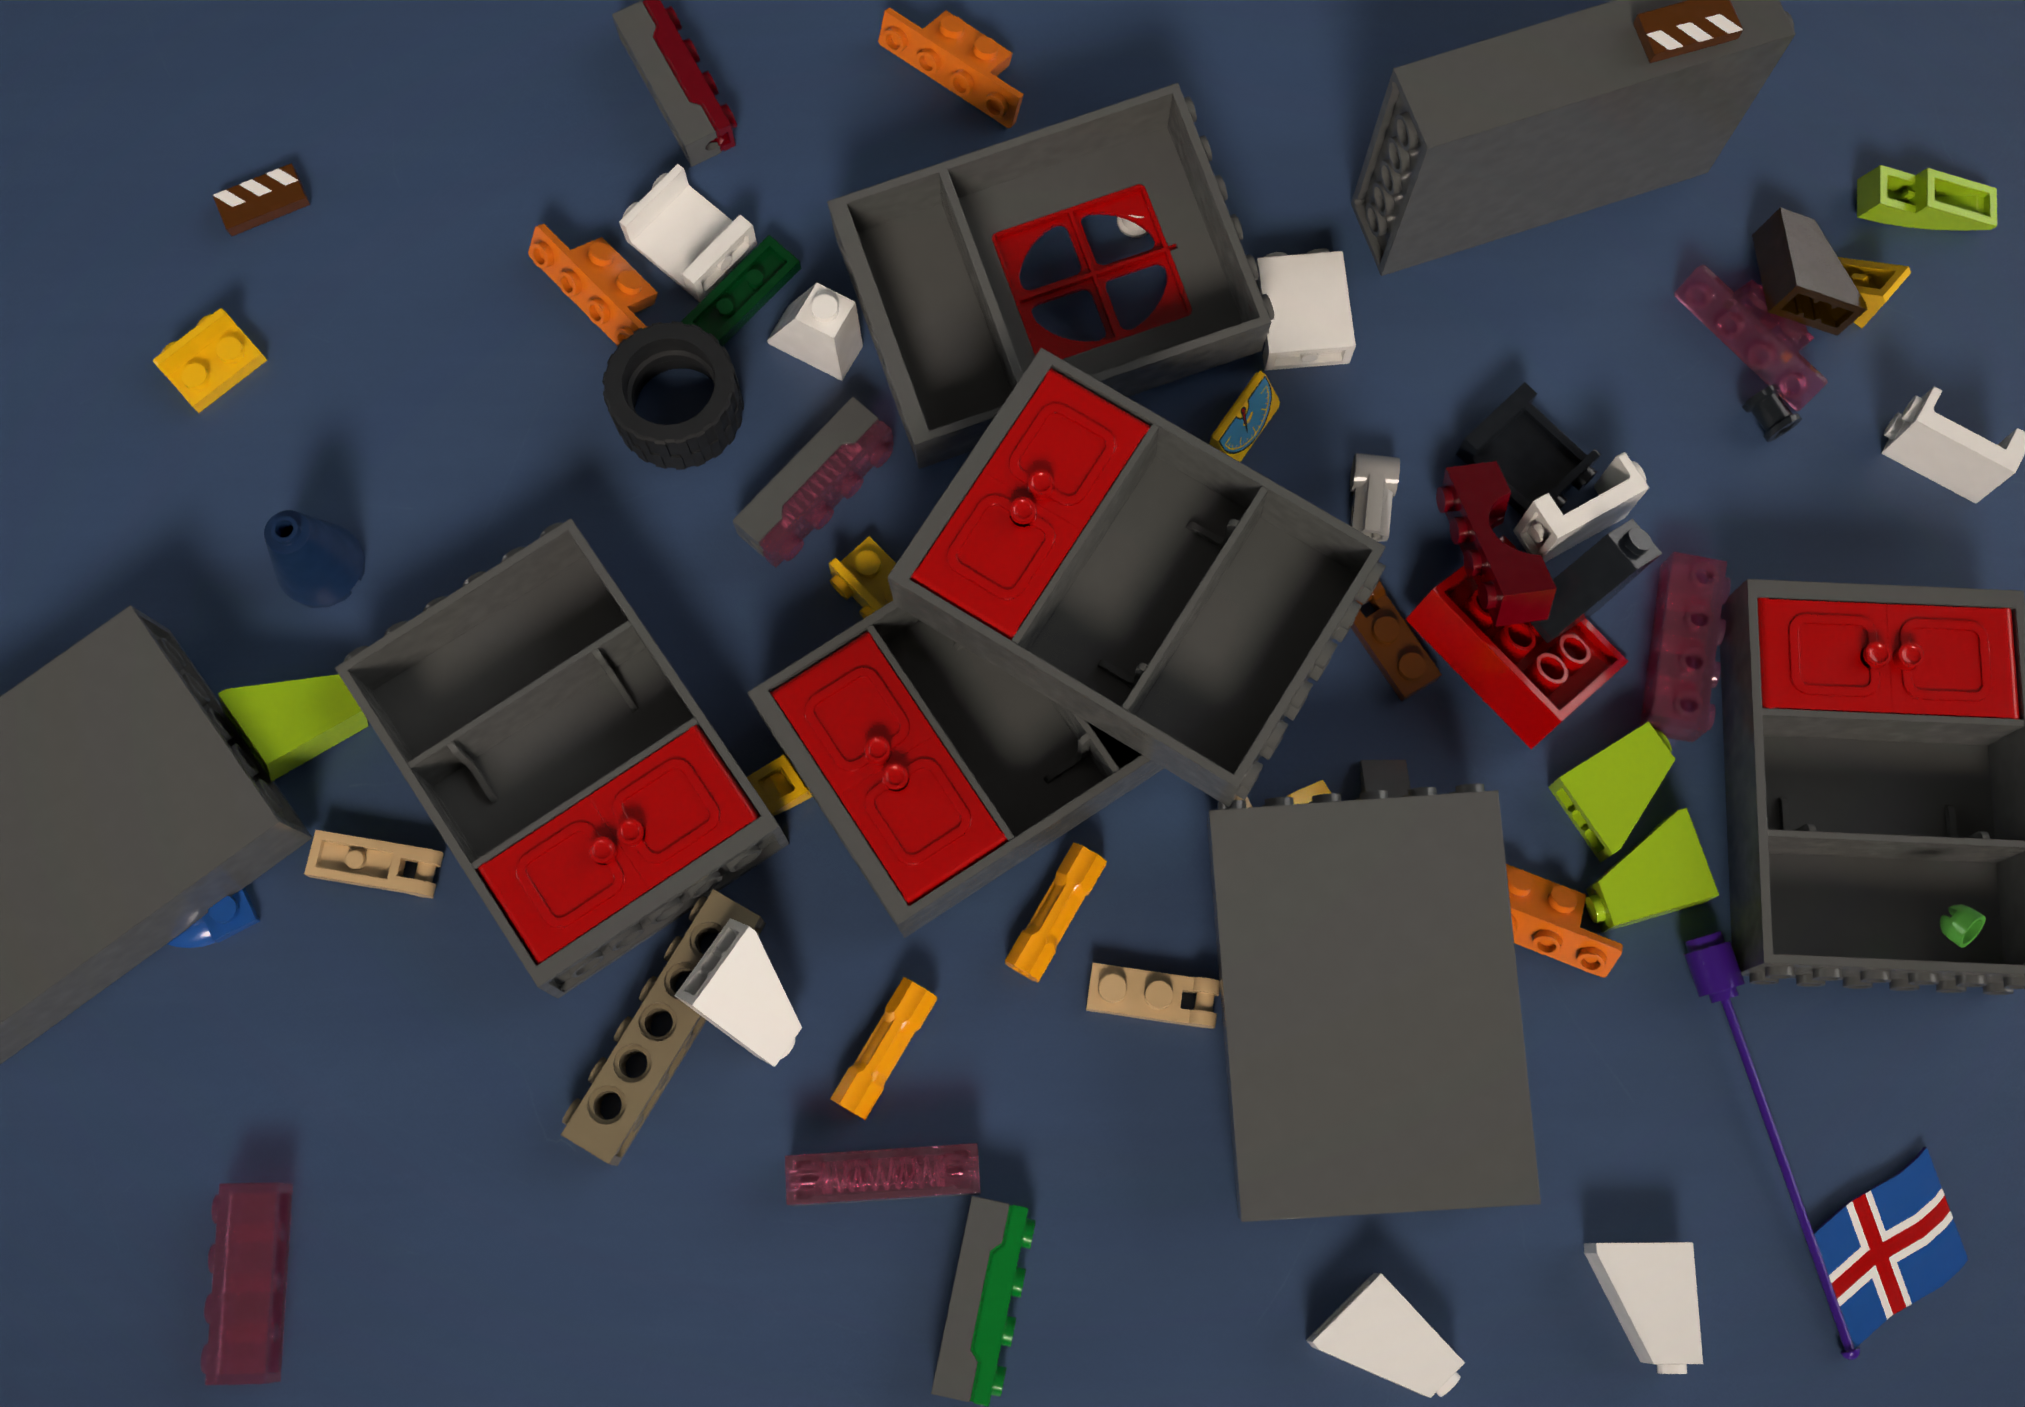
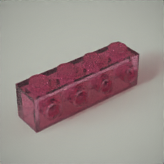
(1685, 646)

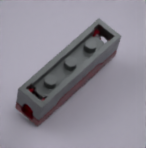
(675, 80)

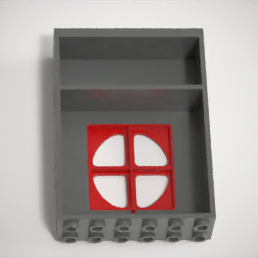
(947, 245)

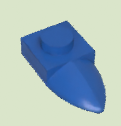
(221, 922)

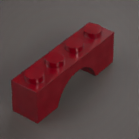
(1509, 581)

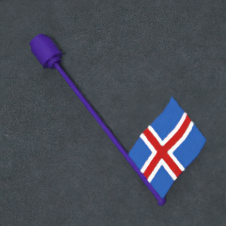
(1877, 1247)

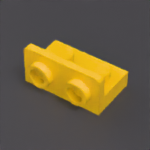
(209, 359)
(864, 576)

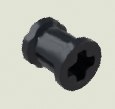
(1771, 412)

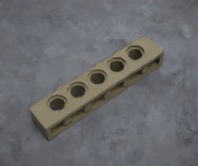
(638, 1095)

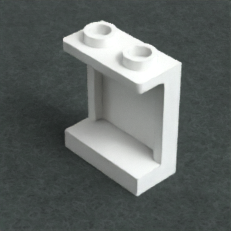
(1309, 308)
(1949, 451)
(1549, 532)

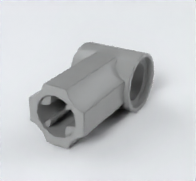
(1373, 486)

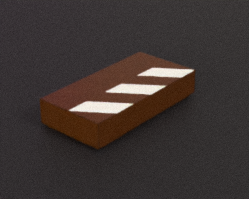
(1686, 27)
(261, 199)

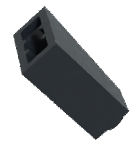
(1597, 577)

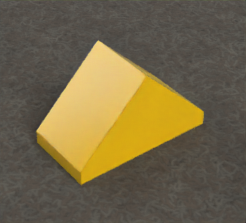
(1874, 282)

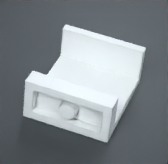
(686, 234)

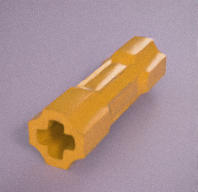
(1056, 911)
(872, 1068)

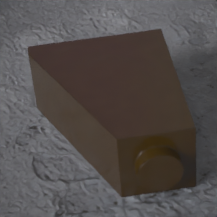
(1804, 275)

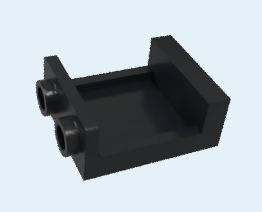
(1529, 451)

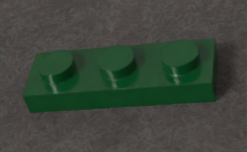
(744, 290)

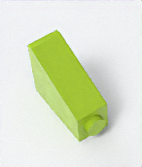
(292, 719)
(1614, 788)
(1654, 877)

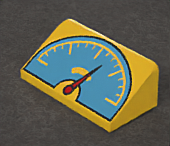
(1246, 418)

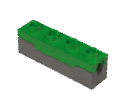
(981, 1300)

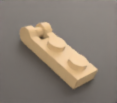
(372, 863)
(1151, 995)

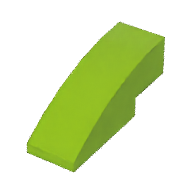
(1926, 200)

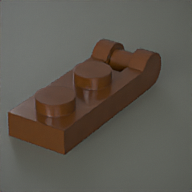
(1394, 647)

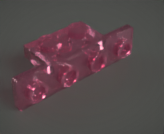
(1758, 338)

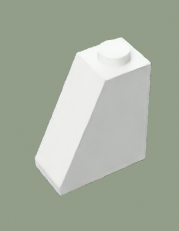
(820, 331)
(742, 994)
(1653, 1299)
(1389, 1339)

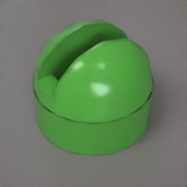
(1963, 925)

